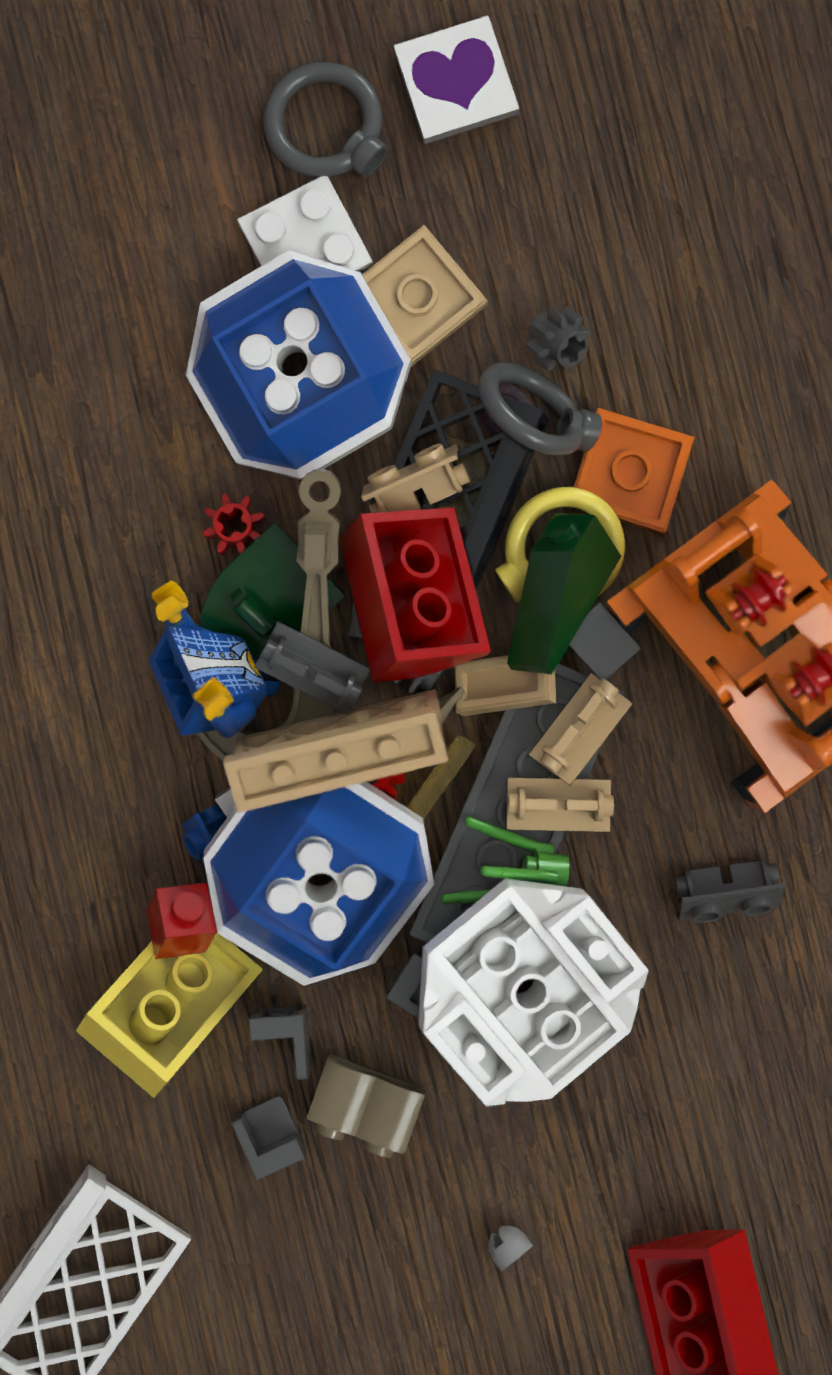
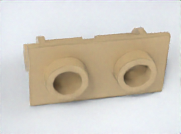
(431, 472)
(581, 728)
(558, 806)

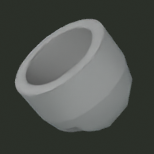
(508, 1246)

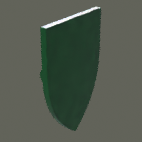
(260, 590)

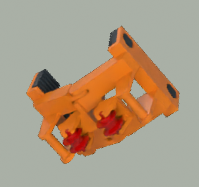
(766, 594)

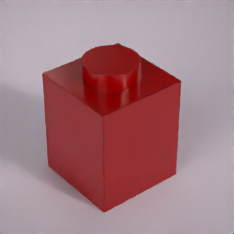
(181, 920)

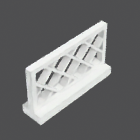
(50, 1253)

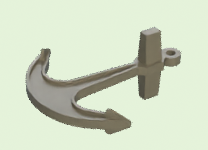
(317, 557)

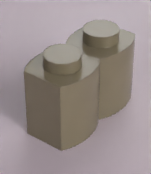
(366, 1106)

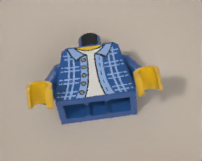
(205, 673)

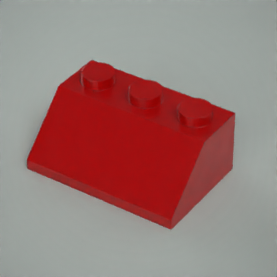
(413, 593)
(702, 1305)

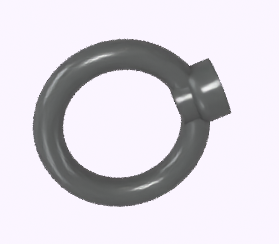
(363, 150)
(574, 427)

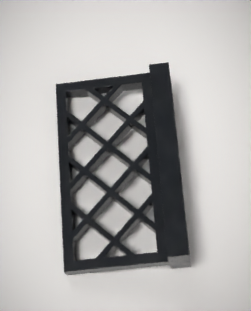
(503, 477)

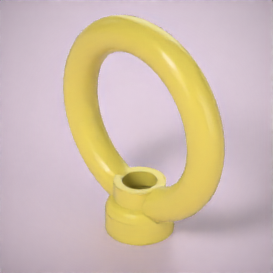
(514, 570)

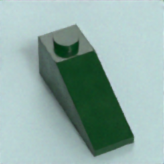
(559, 589)

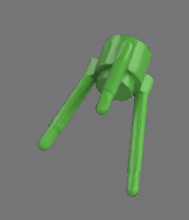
(541, 868)

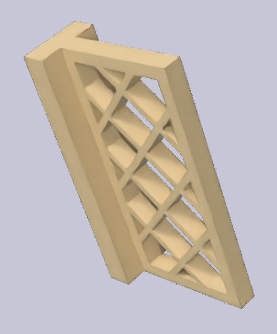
(336, 751)

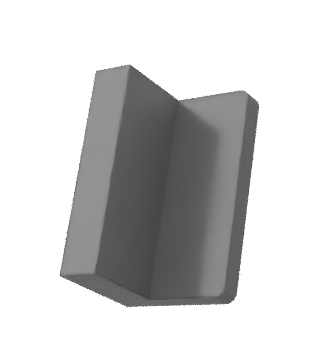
(286, 1023)

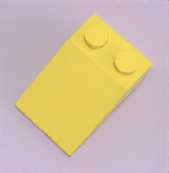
(166, 1009)

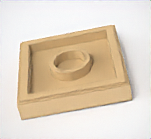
(423, 293)

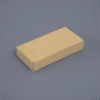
(495, 687)

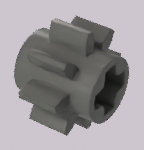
(558, 338)

